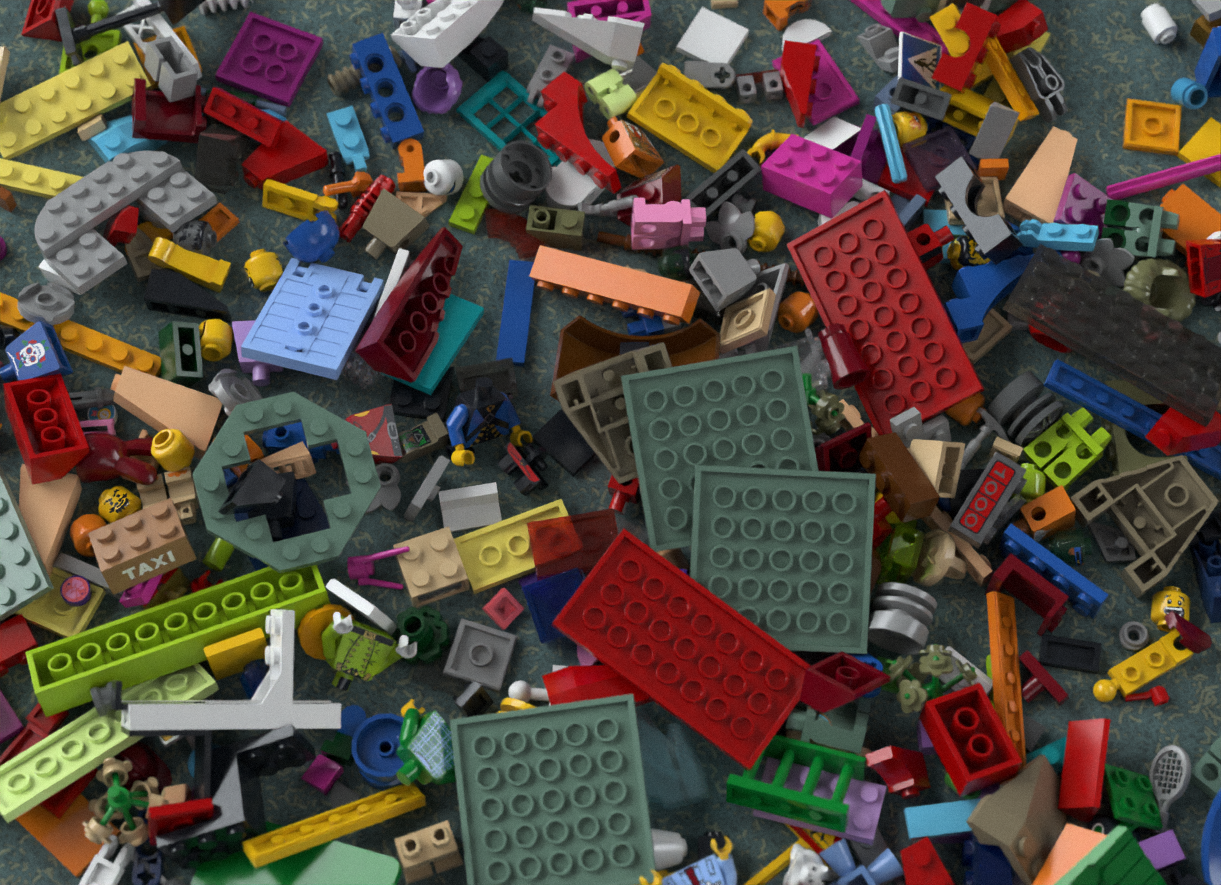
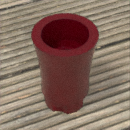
(842, 356)

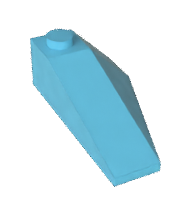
(118, 140)

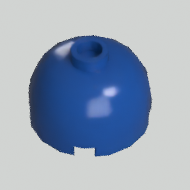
(314, 239)

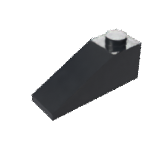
(177, 295)

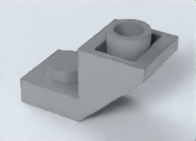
(881, 46)

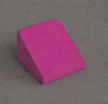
(323, 774)

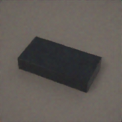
(1069, 654)

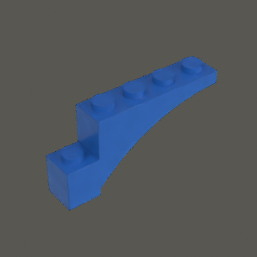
(979, 291)

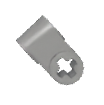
(706, 74)

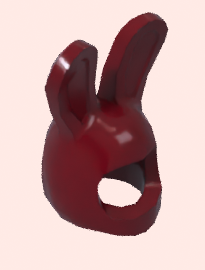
(111, 458)

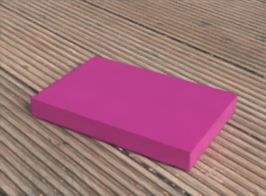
(832, 89)

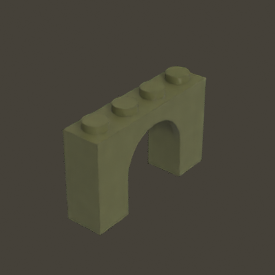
(1119, 450)

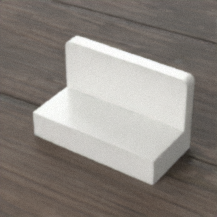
(470, 507)

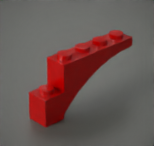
(565, 133)

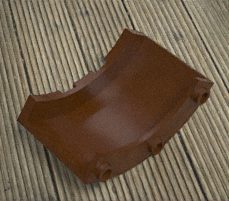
(586, 344)

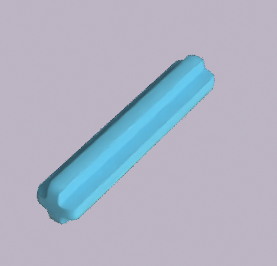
(890, 143)

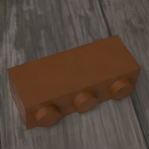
(898, 477)

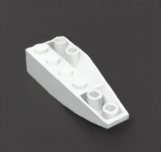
(444, 29)

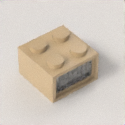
(432, 567)

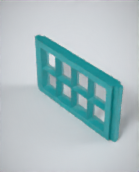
(485, 95)

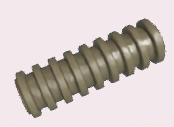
(350, 77)

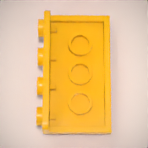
(690, 118)

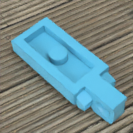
(349, 137)

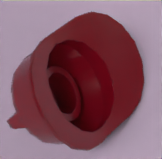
(144, 765)

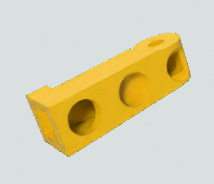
(191, 265)

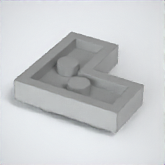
(909, 427)

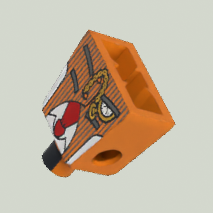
(630, 148)

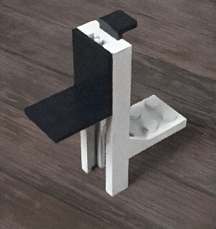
(268, 709)

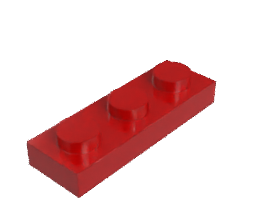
(244, 117)

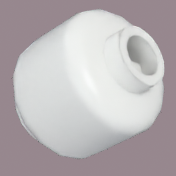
(443, 177)

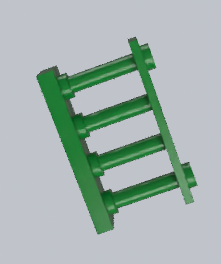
(794, 804)

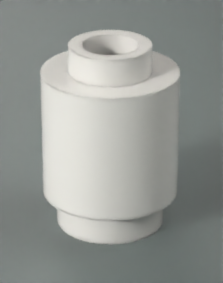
(1159, 24)

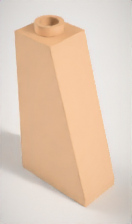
(1043, 180)
(168, 406)
(48, 512)

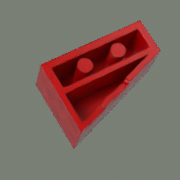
(923, 865)

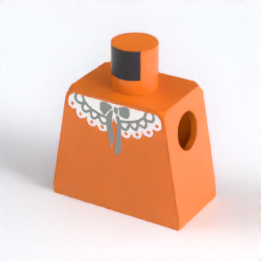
(1052, 509)

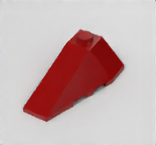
(588, 683)

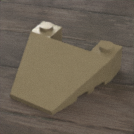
(1155, 510)

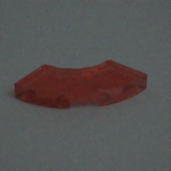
(512, 230)

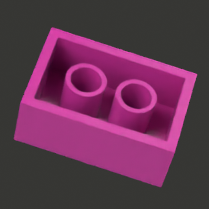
(812, 175)

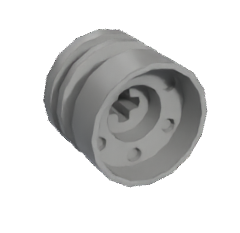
(900, 618)

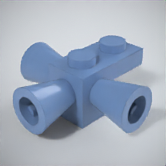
(841, 861)

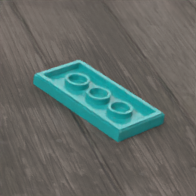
(453, 332)

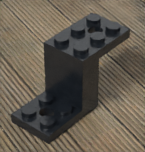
(236, 796)

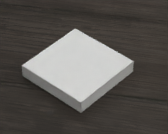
(712, 38)
(361, 606)

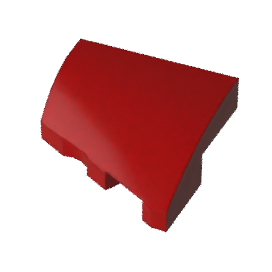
(122, 226)

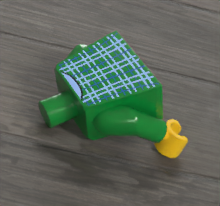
(425, 748)

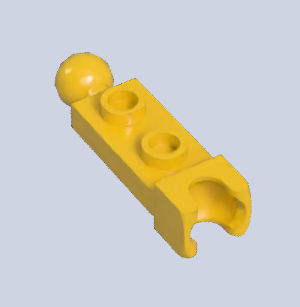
(1142, 668)

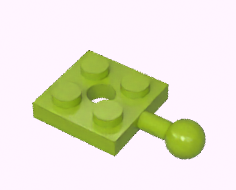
(100, 43)

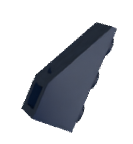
(1208, 572)

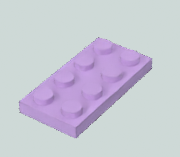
(863, 798)

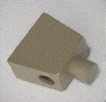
(392, 225)

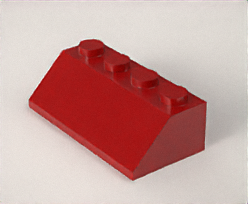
(45, 427)

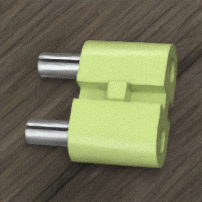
(611, 92)

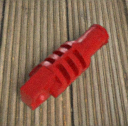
(363, 206)

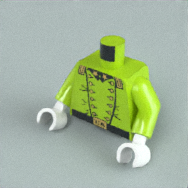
(360, 650)

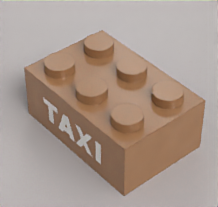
(141, 546)

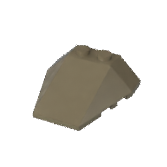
(598, 408)
(1022, 818)

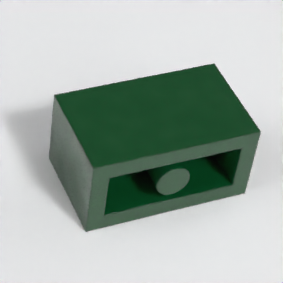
(181, 353)

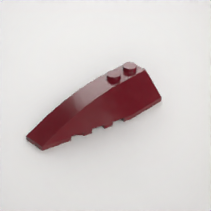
(409, 318)

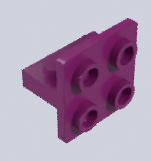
(868, 148)

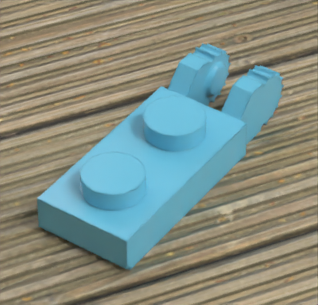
(1058, 236)

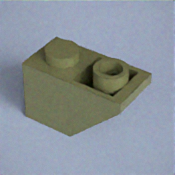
(557, 227)

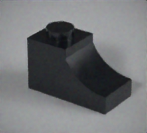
(485, 57)

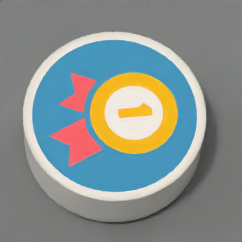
(105, 413)

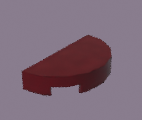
(1193, 637)

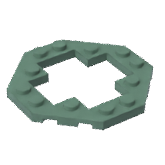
(319, 428)

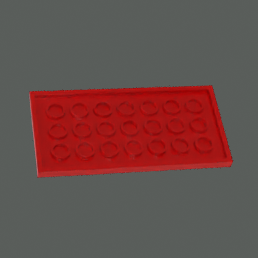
(875, 284)
(684, 649)

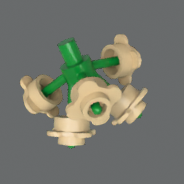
(118, 801)

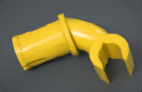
(769, 141)

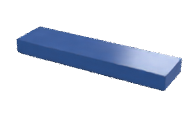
(516, 313)

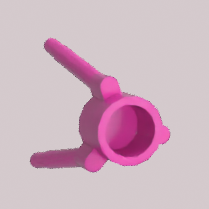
(362, 566)

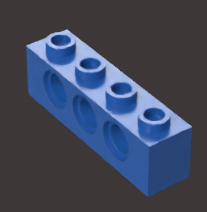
(377, 51)

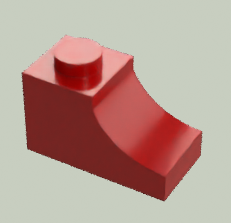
(901, 770)

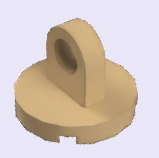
(938, 559)

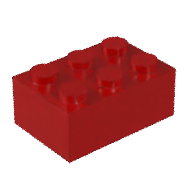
(970, 739)

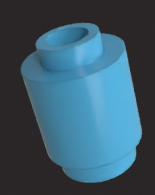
(1189, 93)

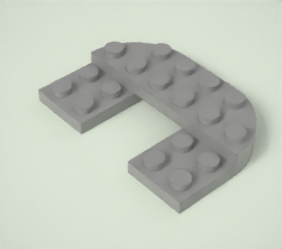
(68, 219)

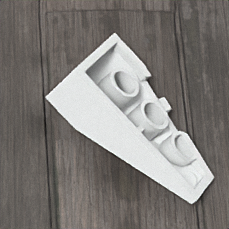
(609, 41)

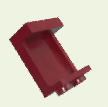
(164, 120)
(1031, 590)

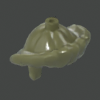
(1162, 287)

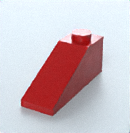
(1020, 26)

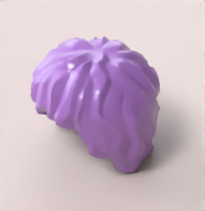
(436, 89)

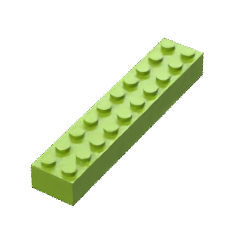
(167, 635)

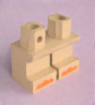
(181, 490)

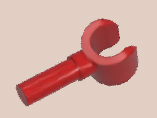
(1157, 694)

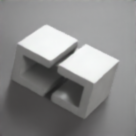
(169, 67)

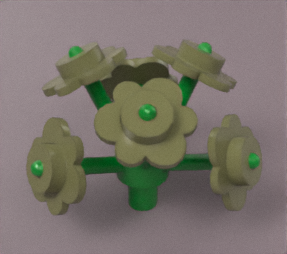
(934, 662)

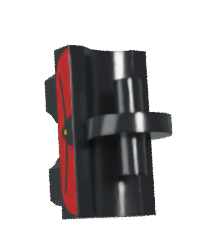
(515, 459)

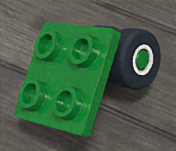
(1130, 801)

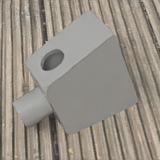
(724, 275)

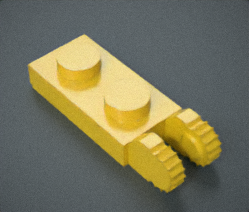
(296, 201)

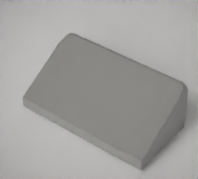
(994, 132)

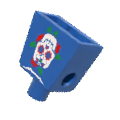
(35, 355)

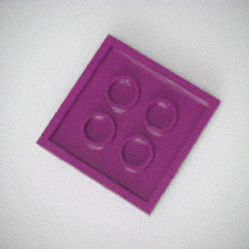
(269, 59)

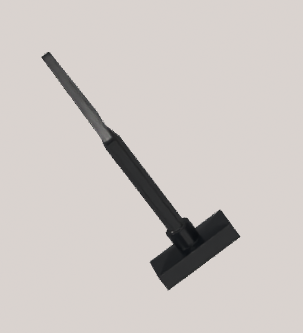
(73, 34)

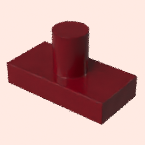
(1040, 681)

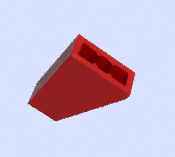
(290, 159)
(1180, 434)

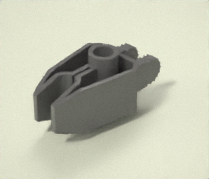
(1041, 83)

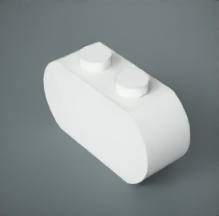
(570, 187)

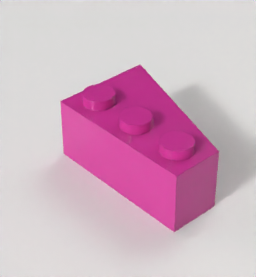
(627, 9)

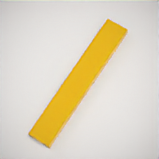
(333, 824)

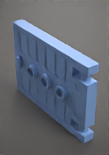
(312, 319)

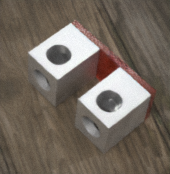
(771, 84)

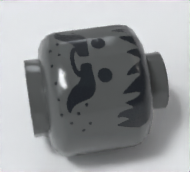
(196, 237)

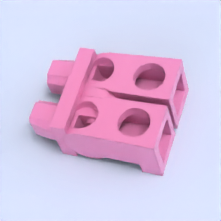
(666, 224)

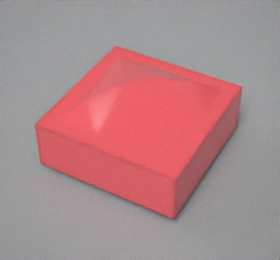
(503, 608)

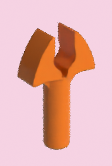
(355, 186)

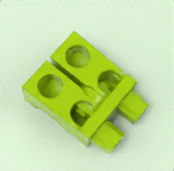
(1067, 449)

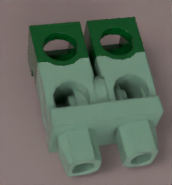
(1146, 226)

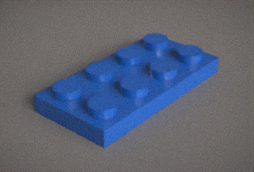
(1084, 595)

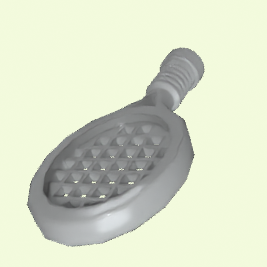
(1165, 800)

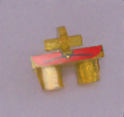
(170, 587)

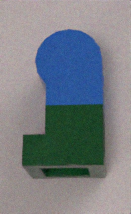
(341, 748)

